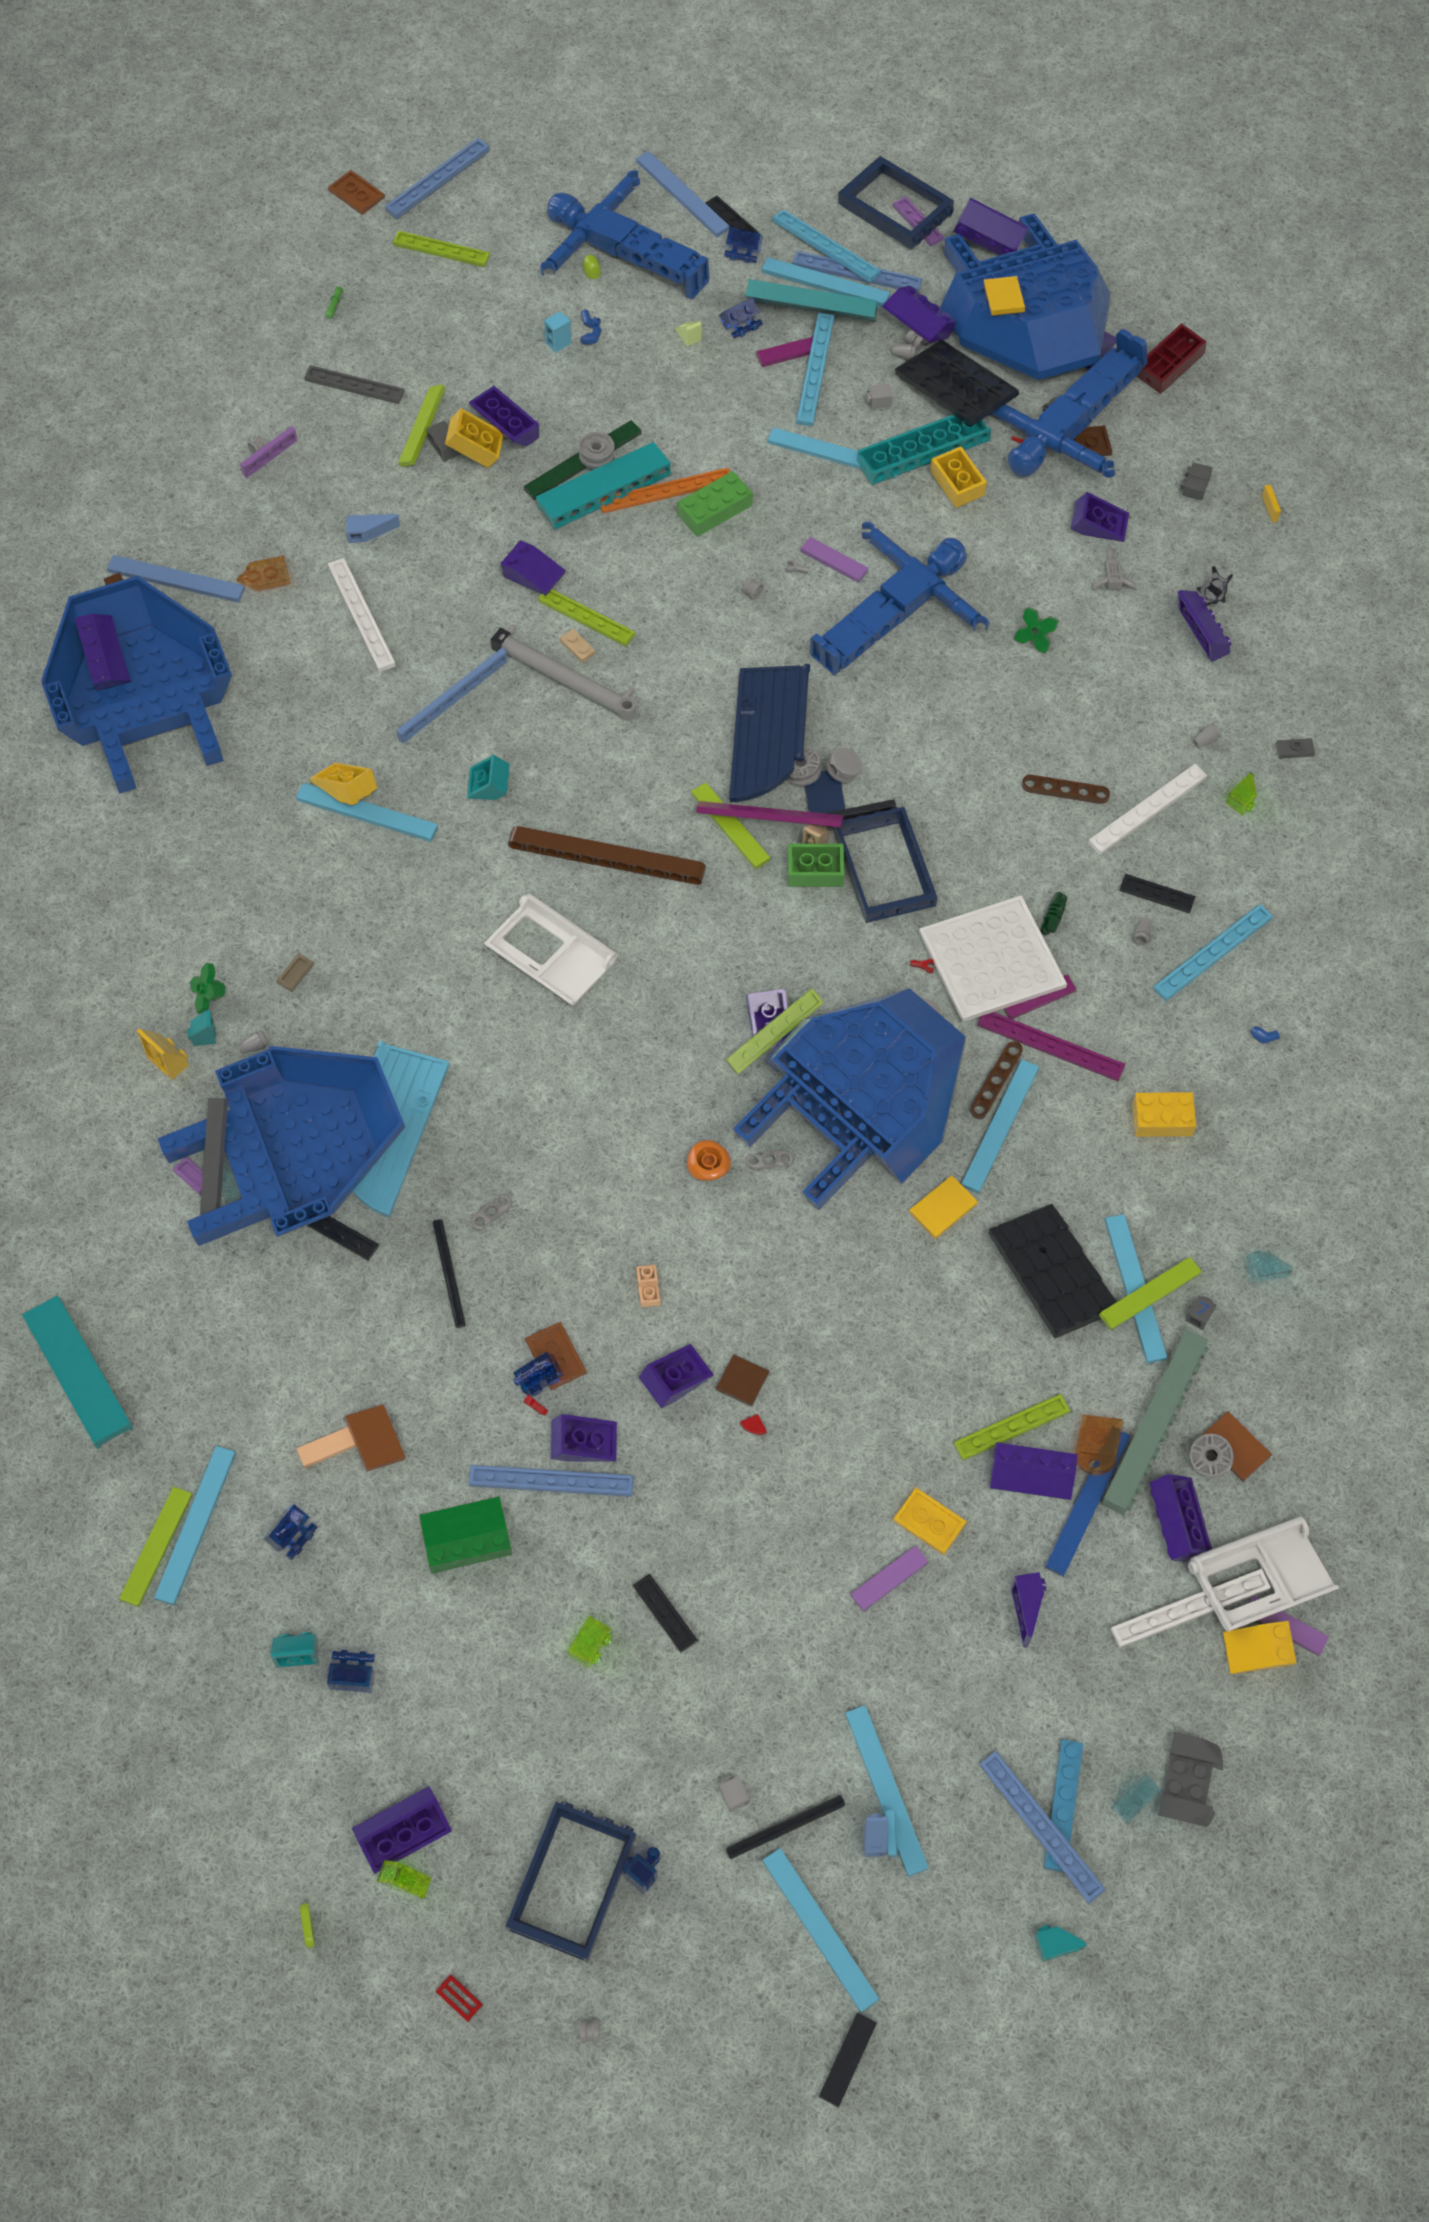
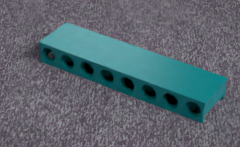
(812, 300)
(919, 446)
(603, 482)
(77, 1371)

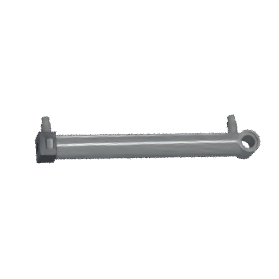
(622, 705)

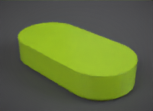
(307, 1925)

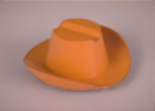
(708, 1160)

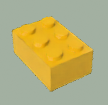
(474, 438)
(958, 477)
(1164, 1114)

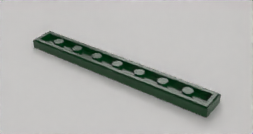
(573, 464)

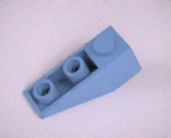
(367, 527)
(875, 1835)

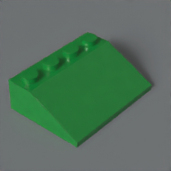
(465, 1535)

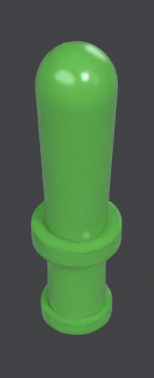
(335, 299)

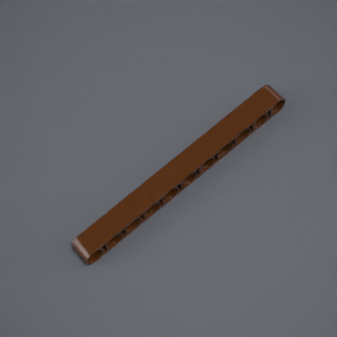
(607, 855)

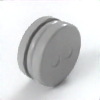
(844, 765)

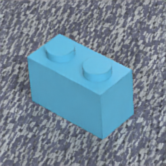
(557, 331)

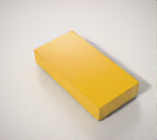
(1271, 503)

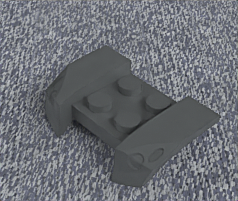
(1189, 1779)

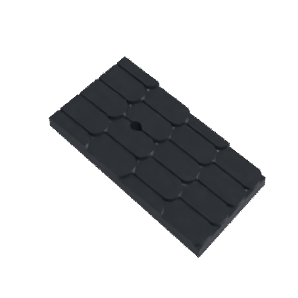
(956, 382)
(1052, 1270)

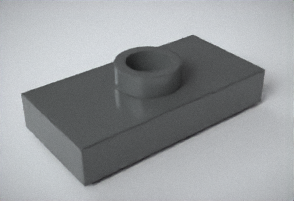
(1295, 748)

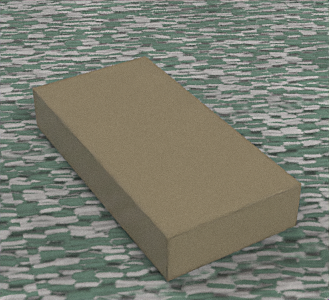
(295, 972)

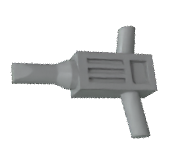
(1113, 574)

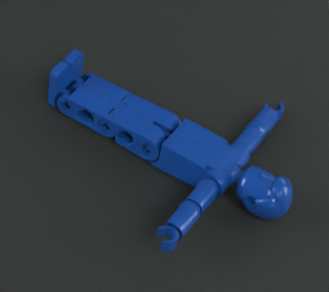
(625, 238)
(1075, 410)
(896, 600)

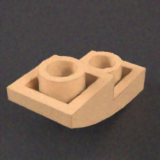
(648, 1285)

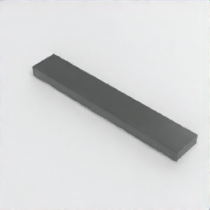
(354, 384)
(214, 1154)

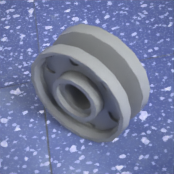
(596, 449)
(806, 771)
(1208, 1443)

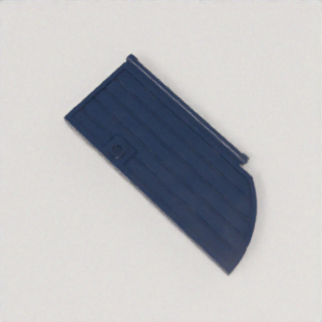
(768, 728)

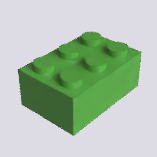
(815, 865)

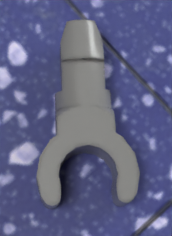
(795, 567)

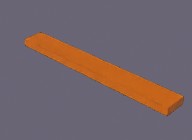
(664, 490)

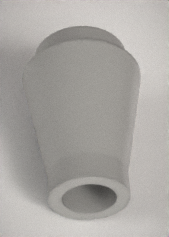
(905, 351)
(1207, 736)
(1143, 932)
(254, 1042)

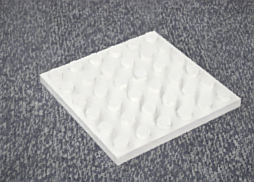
(992, 958)

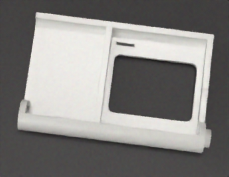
(572, 967)
(1284, 1558)

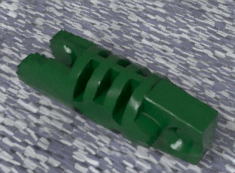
(1054, 914)

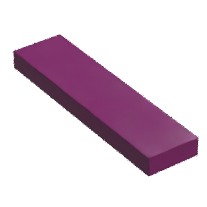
(784, 352)
(1030, 1005)

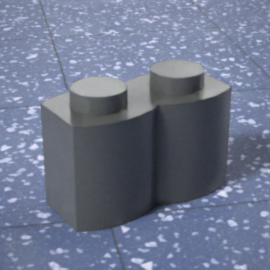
(1197, 480)

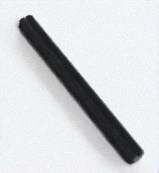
(449, 1274)
(785, 1827)

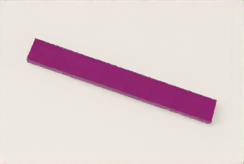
(770, 814)
(1052, 1045)

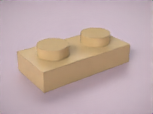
(577, 645)

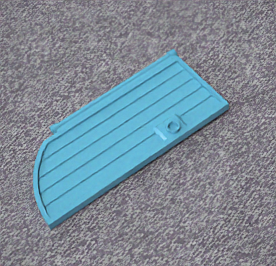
(415, 1087)

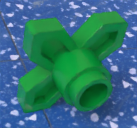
(1036, 629)
(206, 988)

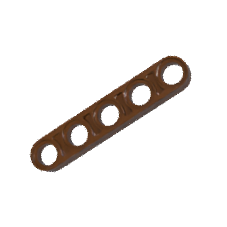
(1074, 786)
(999, 1072)

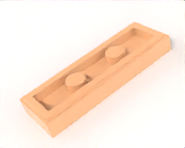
(326, 1447)

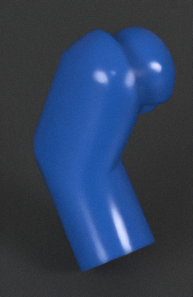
(589, 321)
(591, 338)
(1263, 1036)

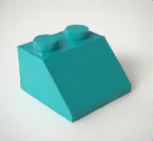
(488, 779)
(295, 1650)

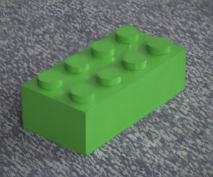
(715, 503)

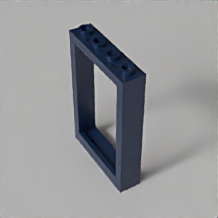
(848, 200)
(895, 908)
(547, 1938)

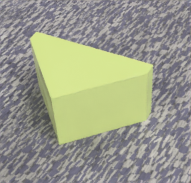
(690, 332)

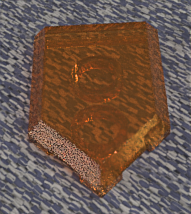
(265, 574)

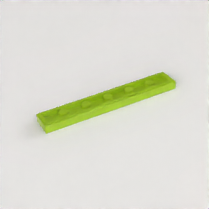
(441, 248)
(421, 424)
(587, 617)
(733, 829)
(774, 1031)
(1150, 1293)
(1011, 1427)
(156, 1547)

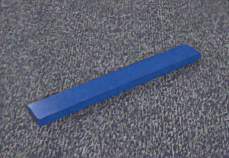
(1081, 1516)

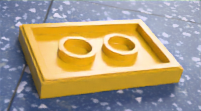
(1004, 295)
(943, 1207)
(929, 1521)

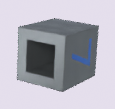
(1201, 1312)

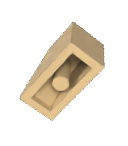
(815, 835)

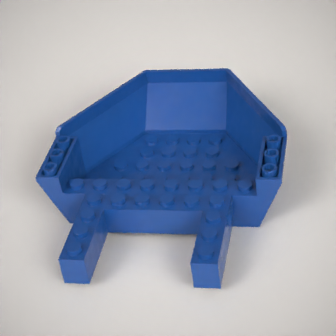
(1061, 297)
(171, 665)
(869, 1082)
(295, 1136)

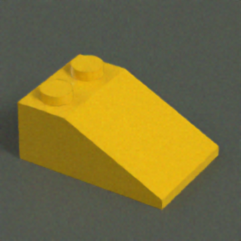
(346, 782)
(163, 1053)
(1259, 1647)

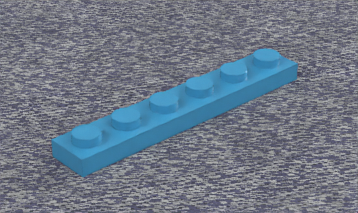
(1065, 1793)

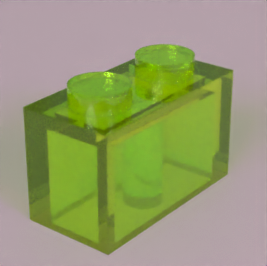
(589, 1642)

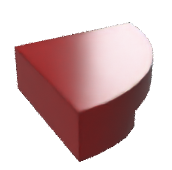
(753, 1425)

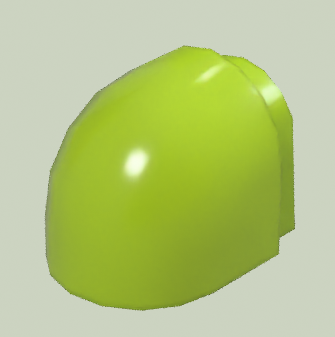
(591, 267)

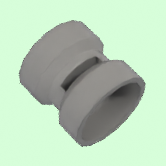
(914, 338)

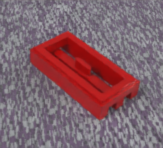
(473, 2011)

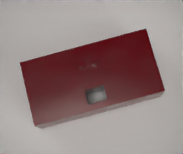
(1172, 358)

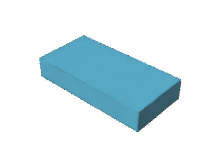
(892, 1847)

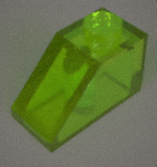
(1243, 795)
(404, 1879)

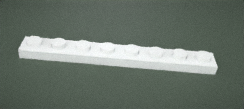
(361, 615)
(1147, 809)
(1188, 1609)

